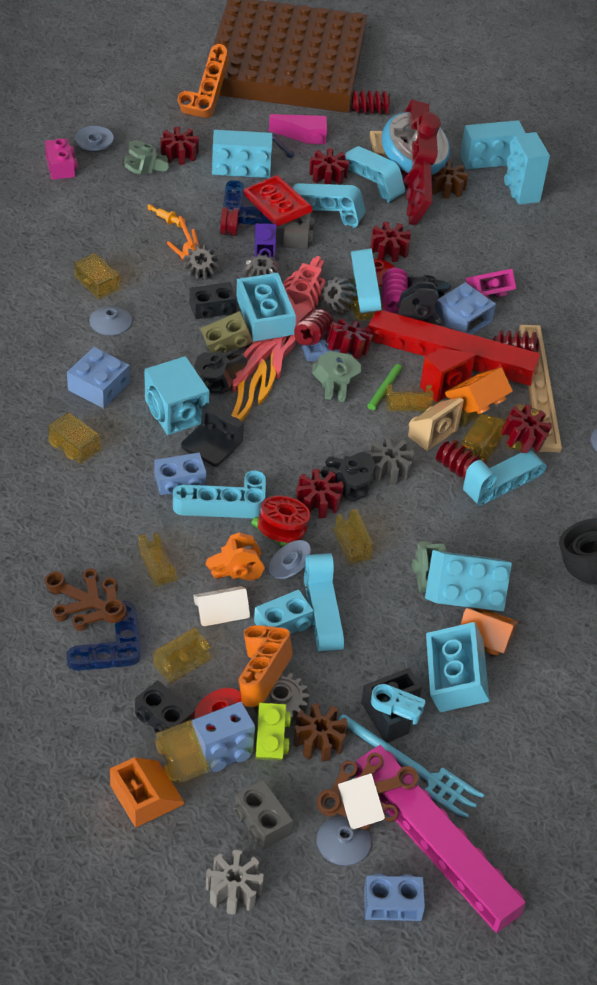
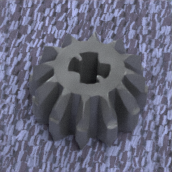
(195, 257)
(260, 266)
(338, 295)

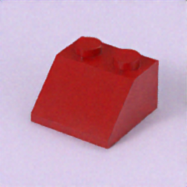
(446, 370)

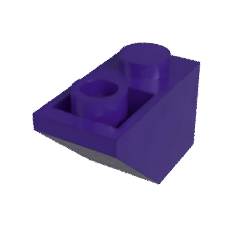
(265, 240)

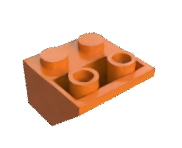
(144, 790)

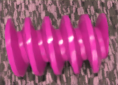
(393, 284)

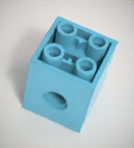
(175, 394)

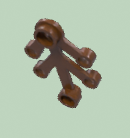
(57, 584)
(381, 787)

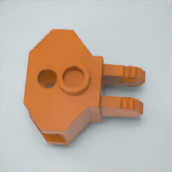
(237, 560)

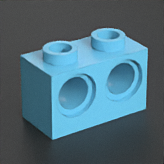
(285, 612)

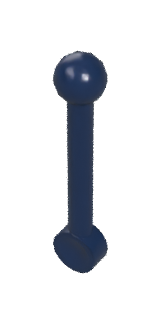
(290, 154)

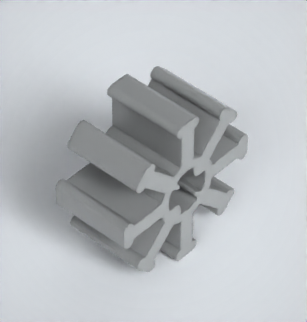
(234, 882)

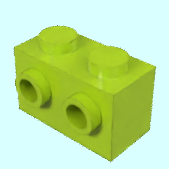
(270, 731)

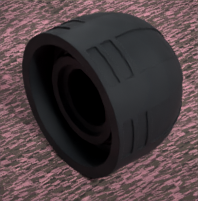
(579, 550)

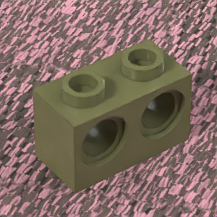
(227, 334)

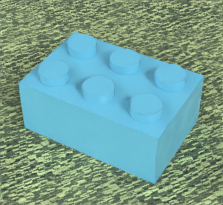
(488, 144)
(241, 153)
(527, 168)
(265, 306)
(468, 580)
(457, 667)

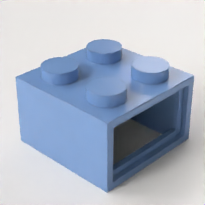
(463, 306)
(98, 377)
(230, 740)

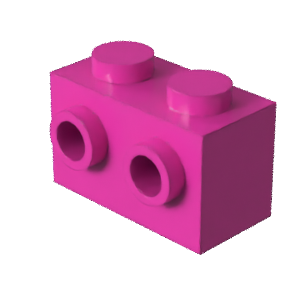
(60, 158)
(494, 282)

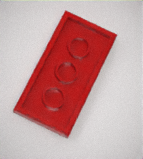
(277, 200)

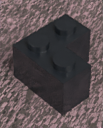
(391, 725)

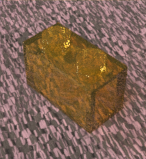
(96, 276)
(74, 438)
(181, 752)

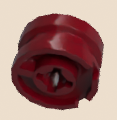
(229, 221)

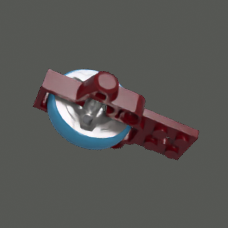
(419, 150)

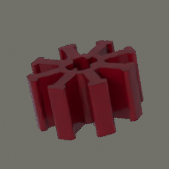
(179, 145)
(328, 167)
(390, 241)
(349, 338)
(526, 428)
(320, 492)

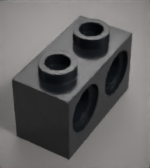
(212, 300)
(167, 708)

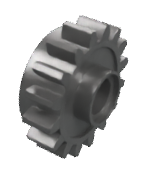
(291, 694)

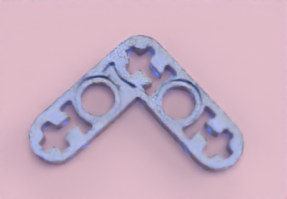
(244, 210)
(121, 645)

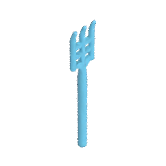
(432, 779)

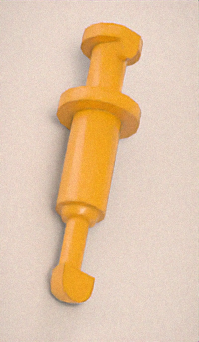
(170, 217)

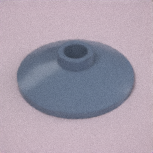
(94, 138)
(110, 320)
(289, 559)
(342, 850)

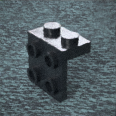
(215, 436)

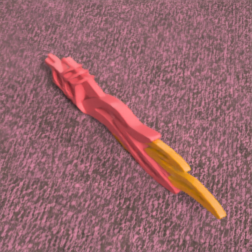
(304, 292)

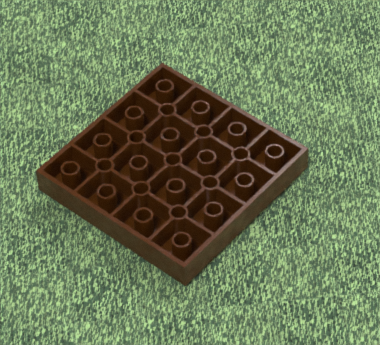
(291, 53)

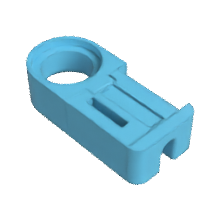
(400, 703)

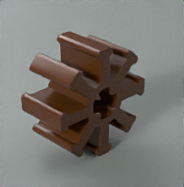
(450, 180)
(320, 732)

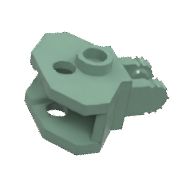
(144, 158)
(336, 374)
(422, 562)

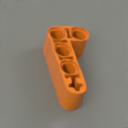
(208, 81)
(269, 654)

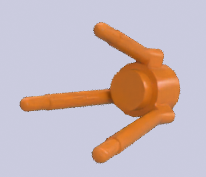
(190, 244)

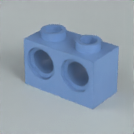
(179, 471)
(394, 904)

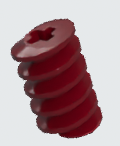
(370, 102)
(313, 327)
(522, 342)
(455, 459)

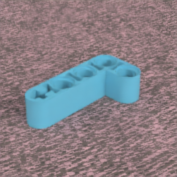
(377, 169)
(340, 198)
(366, 280)
(487, 483)
(222, 500)
(322, 599)

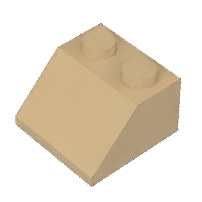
(436, 423)

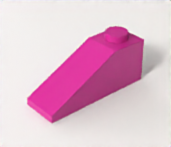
(303, 128)

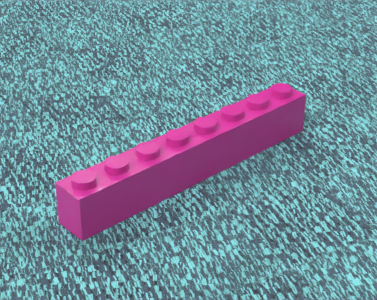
(448, 847)

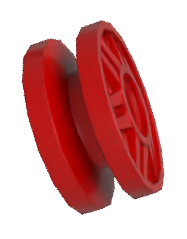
(283, 519)

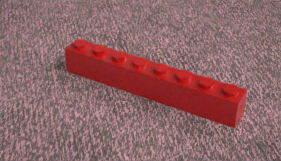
(423, 338)

